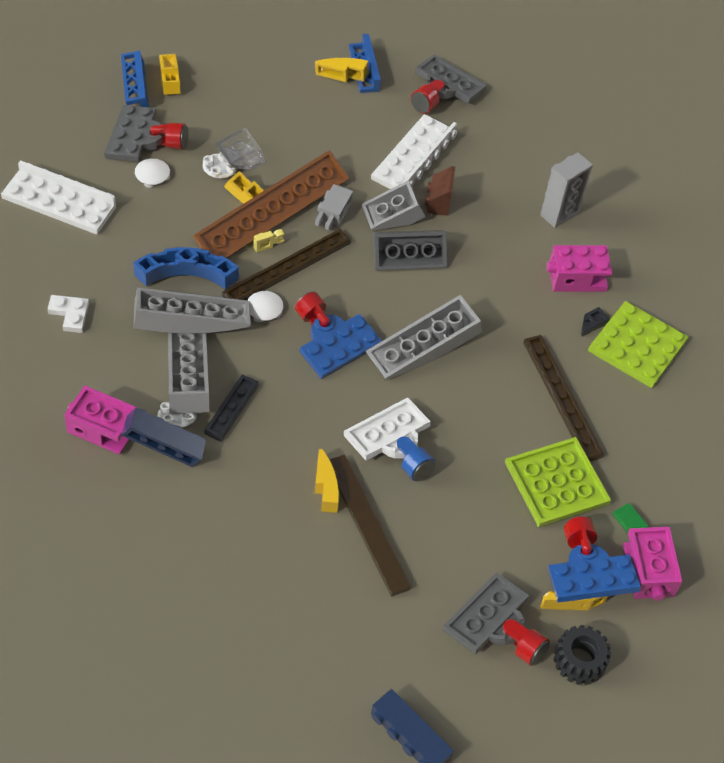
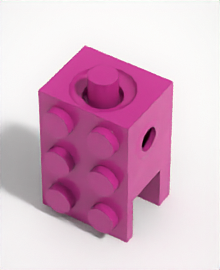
(579, 268)
(98, 419)
(654, 562)

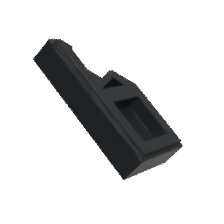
(593, 320)

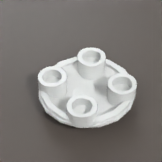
(217, 166)
(152, 172)
(265, 306)
(181, 419)

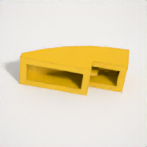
(342, 68)
(169, 74)
(242, 188)
(326, 483)

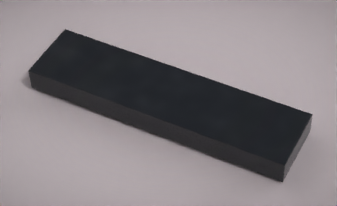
(231, 408)

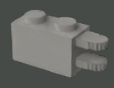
(334, 206)

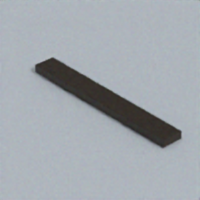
(288, 266)
(562, 396)
(369, 527)

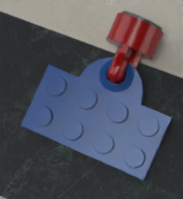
(333, 339)
(589, 567)

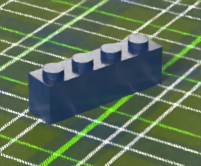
(164, 437)
(410, 730)

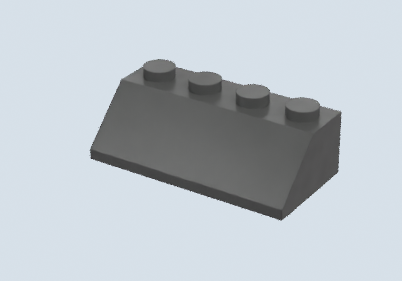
(409, 249)

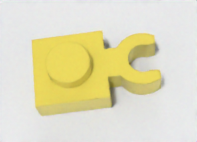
(266, 240)

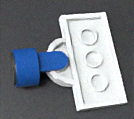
(396, 436)

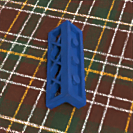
(139, 67)
(373, 76)

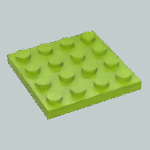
(638, 344)
(557, 481)

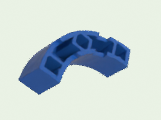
(186, 262)

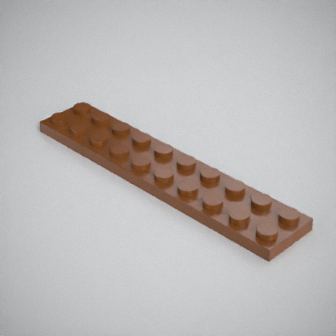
(271, 206)

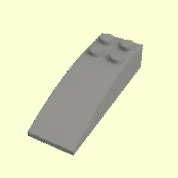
(188, 312)
(426, 339)
(188, 373)

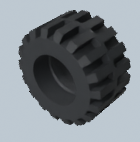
(589, 641)

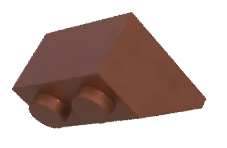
(440, 192)

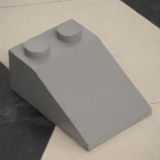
(394, 208)

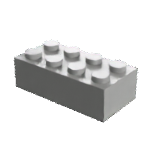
(566, 189)

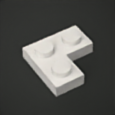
(72, 308)

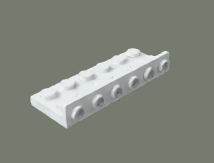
(414, 152)
(60, 197)

